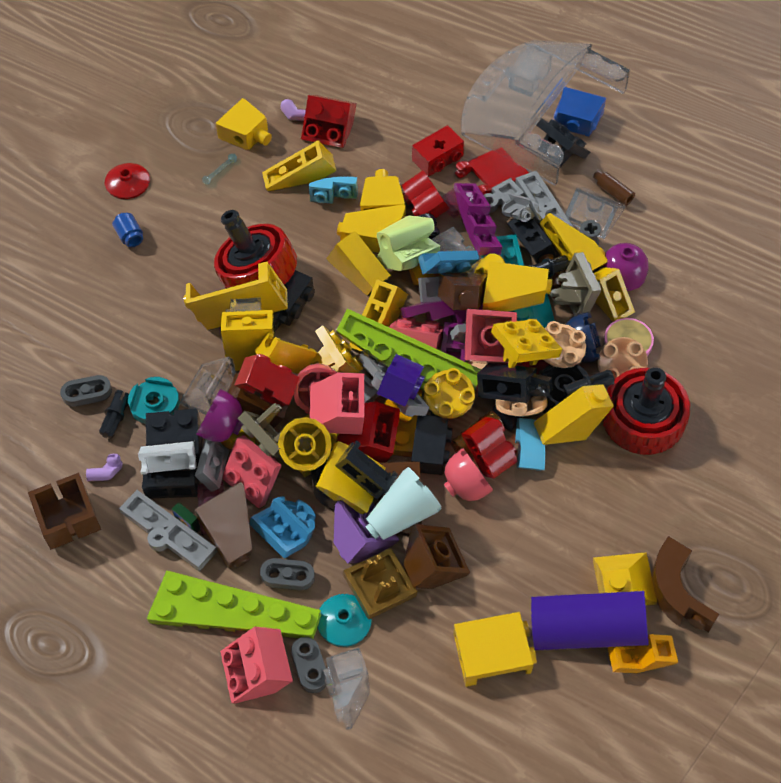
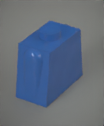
(579, 111)

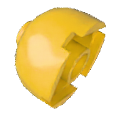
(304, 444)

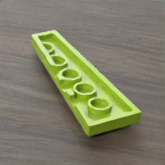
(386, 342)
(213, 605)

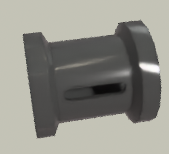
(591, 229)

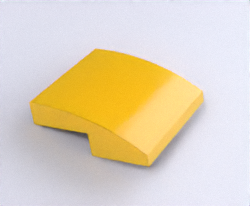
(340, 486)

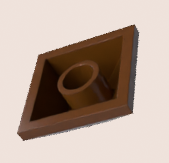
(433, 557)

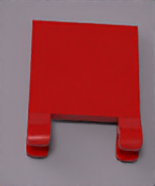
(490, 169)

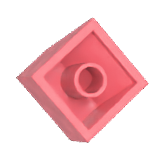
(479, 341)

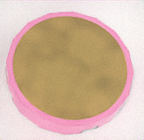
(632, 329)

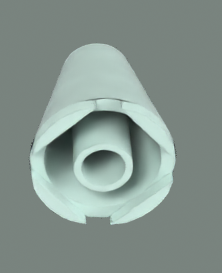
(402, 506)

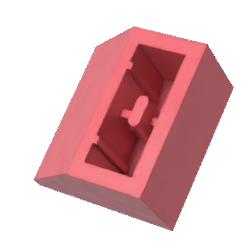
(428, 332)
(339, 403)
(256, 664)

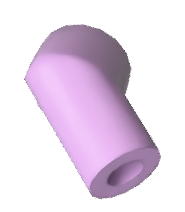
(291, 110)
(108, 471)

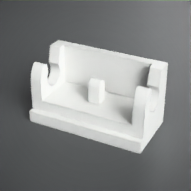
(167, 457)

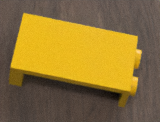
(209, 307)

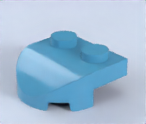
(447, 261)
(285, 525)

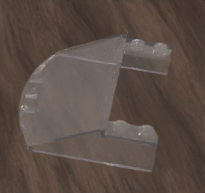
(520, 89)

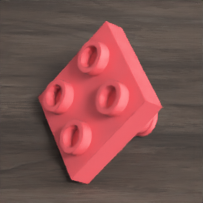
(253, 469)

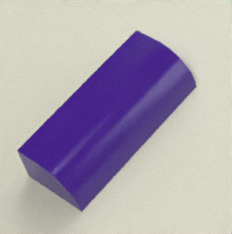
(589, 620)

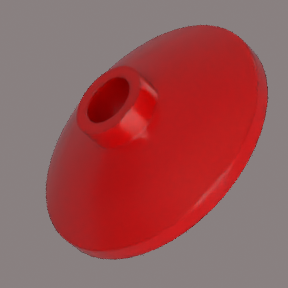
(127, 181)

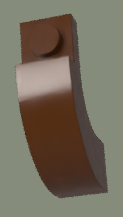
(670, 592)

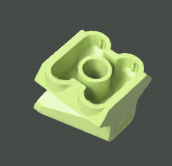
(405, 242)

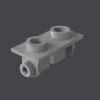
(521, 208)

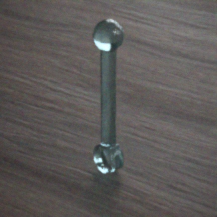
(232, 158)

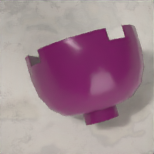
(631, 263)
(221, 418)

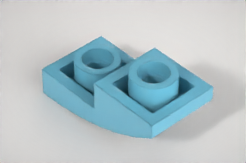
(326, 189)
(530, 448)

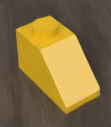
(613, 296)

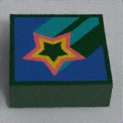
(186, 517)

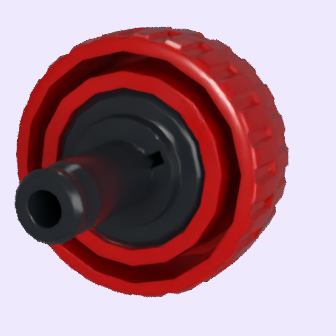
(249, 246)
(647, 411)

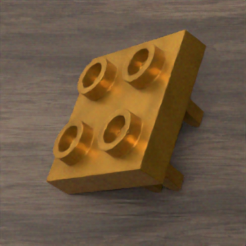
(379, 583)

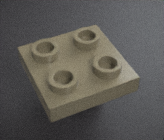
(578, 286)
(259, 426)

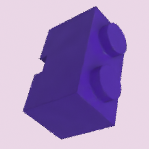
(401, 380)

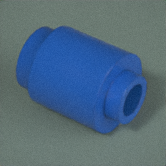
(128, 229)

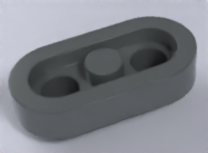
(86, 390)
(288, 574)
(309, 663)

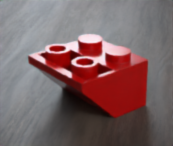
(328, 120)
(377, 433)

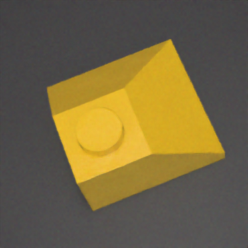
(625, 574)

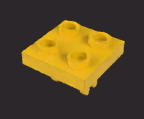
(525, 342)
(336, 353)

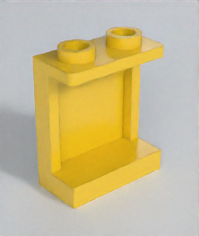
(244, 332)
(493, 647)

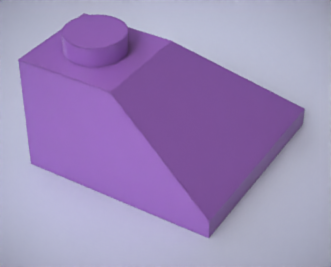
(353, 538)

